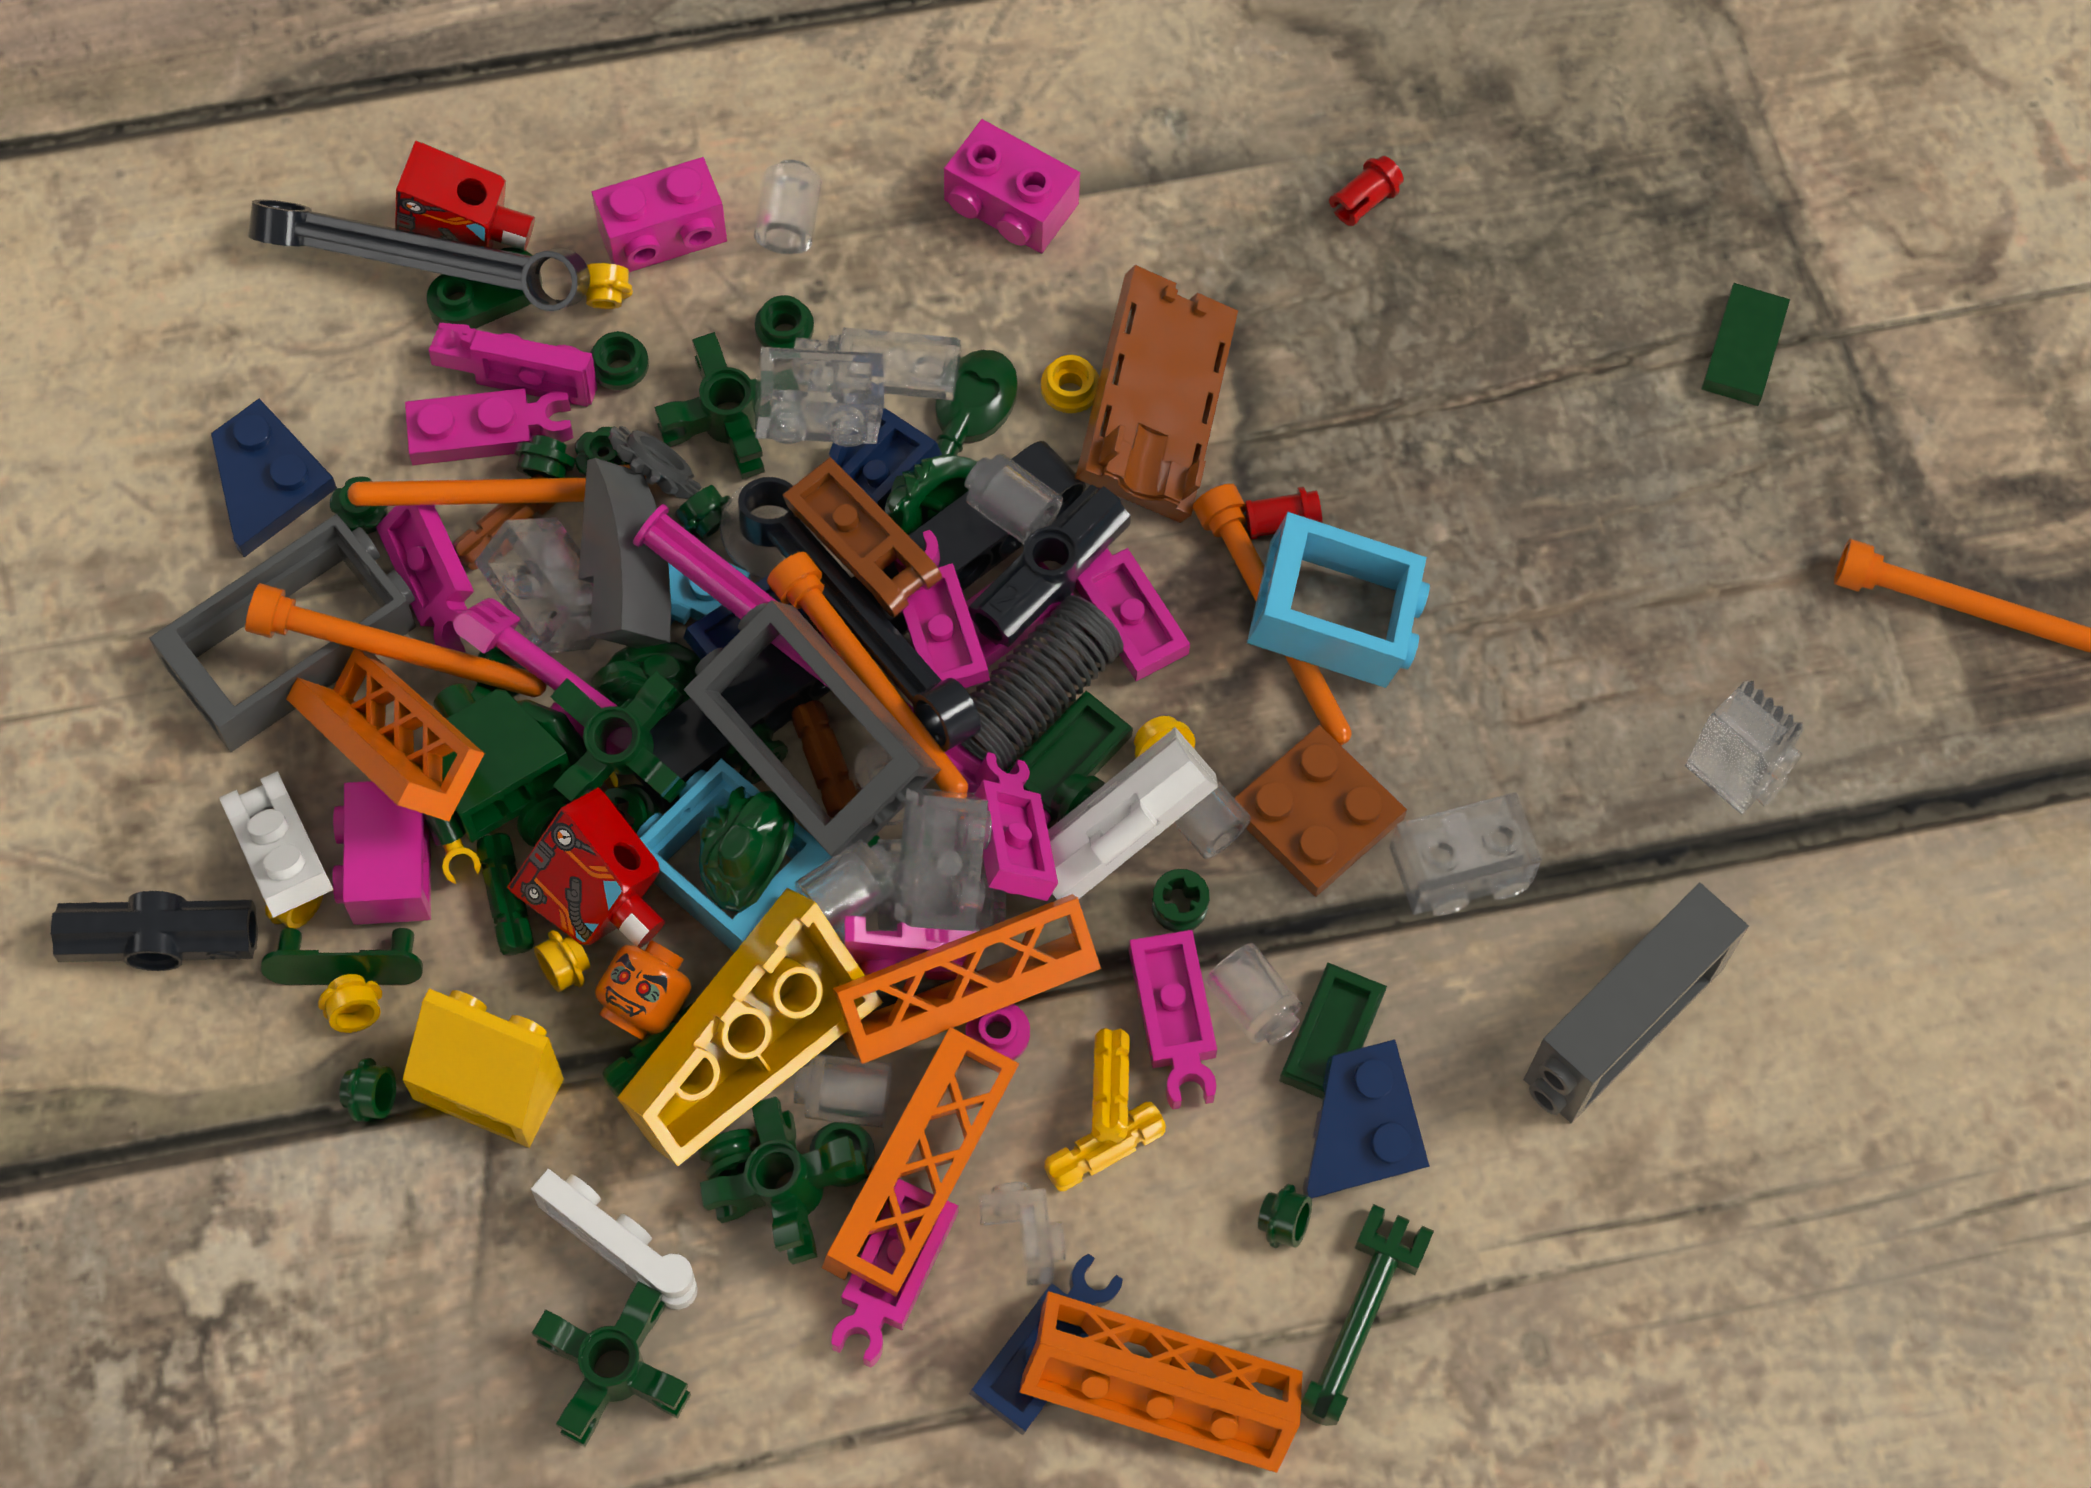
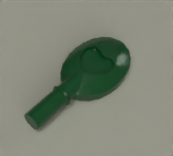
(980, 403)

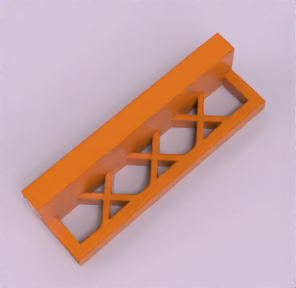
(388, 751)
(972, 991)
(898, 1151)
(1163, 1391)

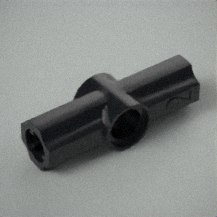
(1029, 590)
(154, 931)

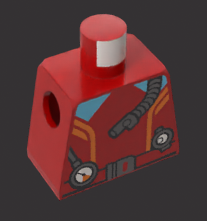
(457, 201)
(591, 874)

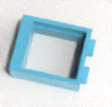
(1323, 642)
(669, 832)

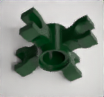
(734, 426)
(650, 705)
(792, 1203)
(583, 1348)

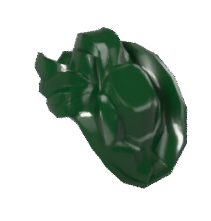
(927, 490)
(633, 667)
(743, 847)

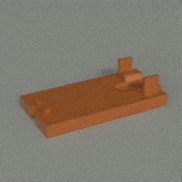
(1160, 395)

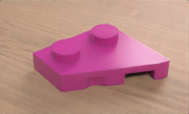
(884, 948)

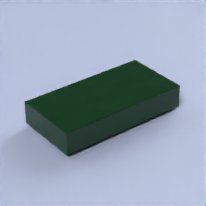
(1745, 344)
(1076, 743)
(1333, 1024)

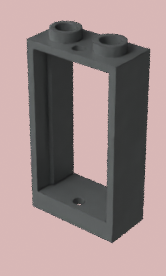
(227, 611)
(881, 796)
(1634, 1003)

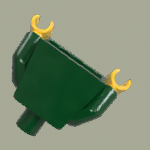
(523, 757)

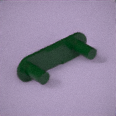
(309, 967)

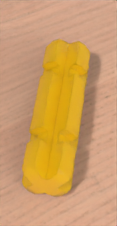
(1110, 1085)
(1067, 1167)

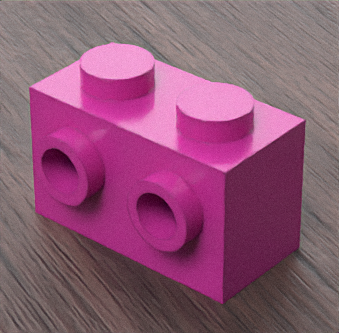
(1011, 186)
(660, 215)
(384, 858)

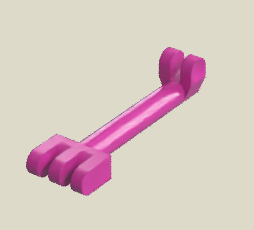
(493, 625)

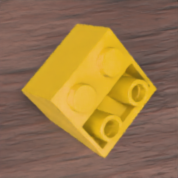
(482, 1066)

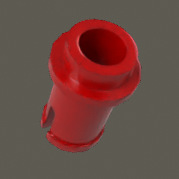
(1377, 181)
(1267, 514)

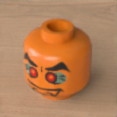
(643, 989)

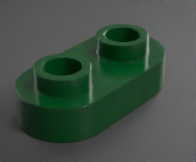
(480, 303)

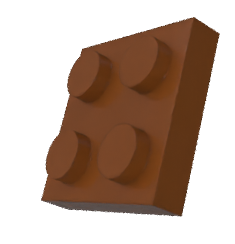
(1319, 810)

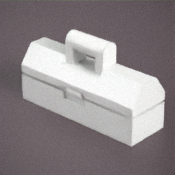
(1128, 813)

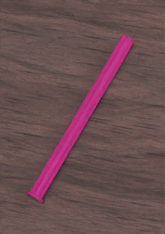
(742, 595)

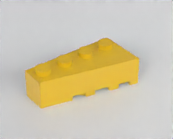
(746, 1030)

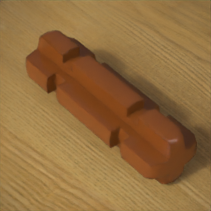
(472, 543)
(823, 756)

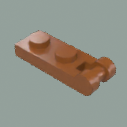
(861, 535)

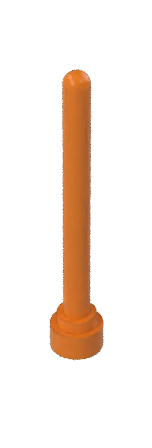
(467, 491)
(1222, 513)
(1864, 568)
(798, 582)
(274, 613)

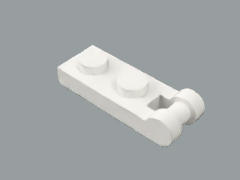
(276, 845)
(618, 1241)

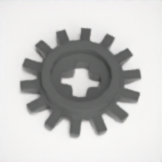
(655, 461)

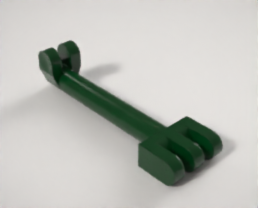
(1325, 1399)

